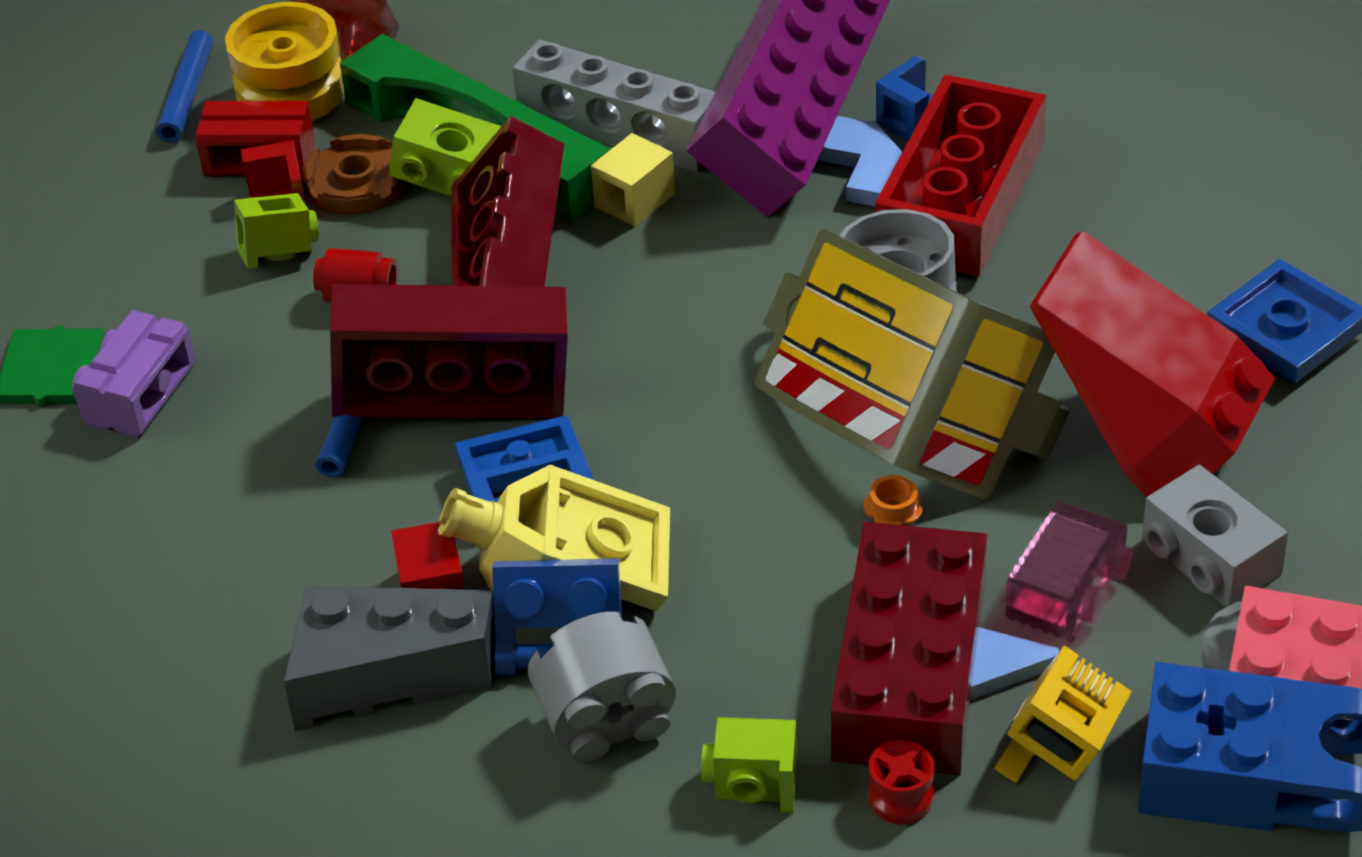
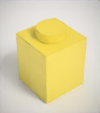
(633, 179)

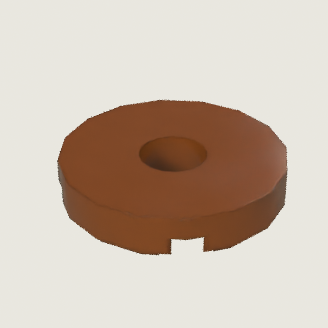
(336, 191)

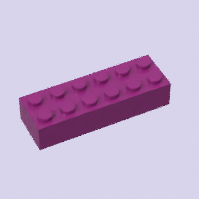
(783, 95)

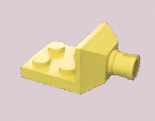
(567, 518)

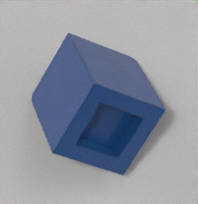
(902, 98)

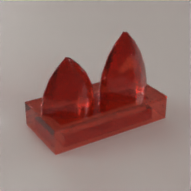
(358, 21)

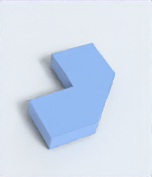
(866, 149)

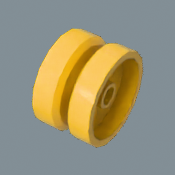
(286, 55)

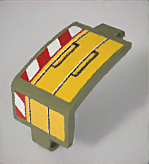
(908, 367)

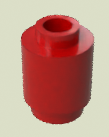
(352, 267)

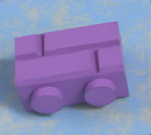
(133, 373)

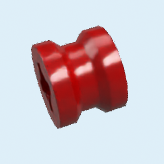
(890, 770)

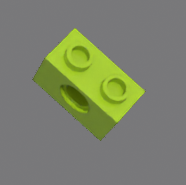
(437, 145)

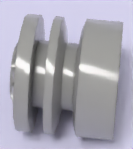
(910, 240)

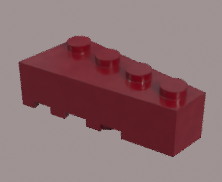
(506, 209)

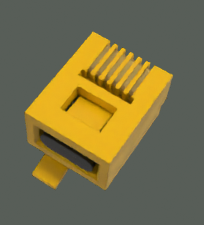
(1063, 718)

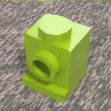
(274, 228)
(752, 761)

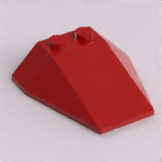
(1148, 365)

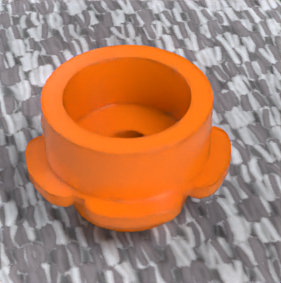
(893, 501)

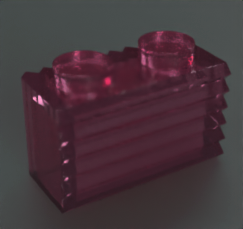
(1067, 571)

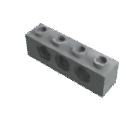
(611, 99)

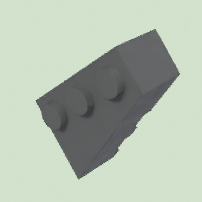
(387, 646)

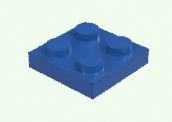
(1289, 319)

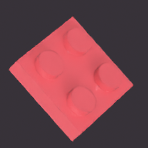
(1298, 638)

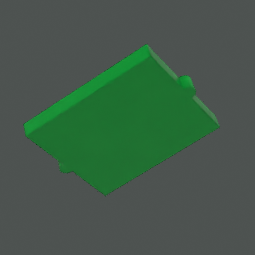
(44, 363)

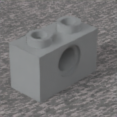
(1213, 536)

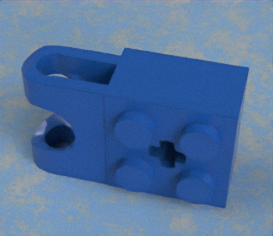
(1251, 750)

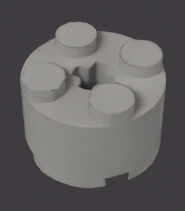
(602, 685)

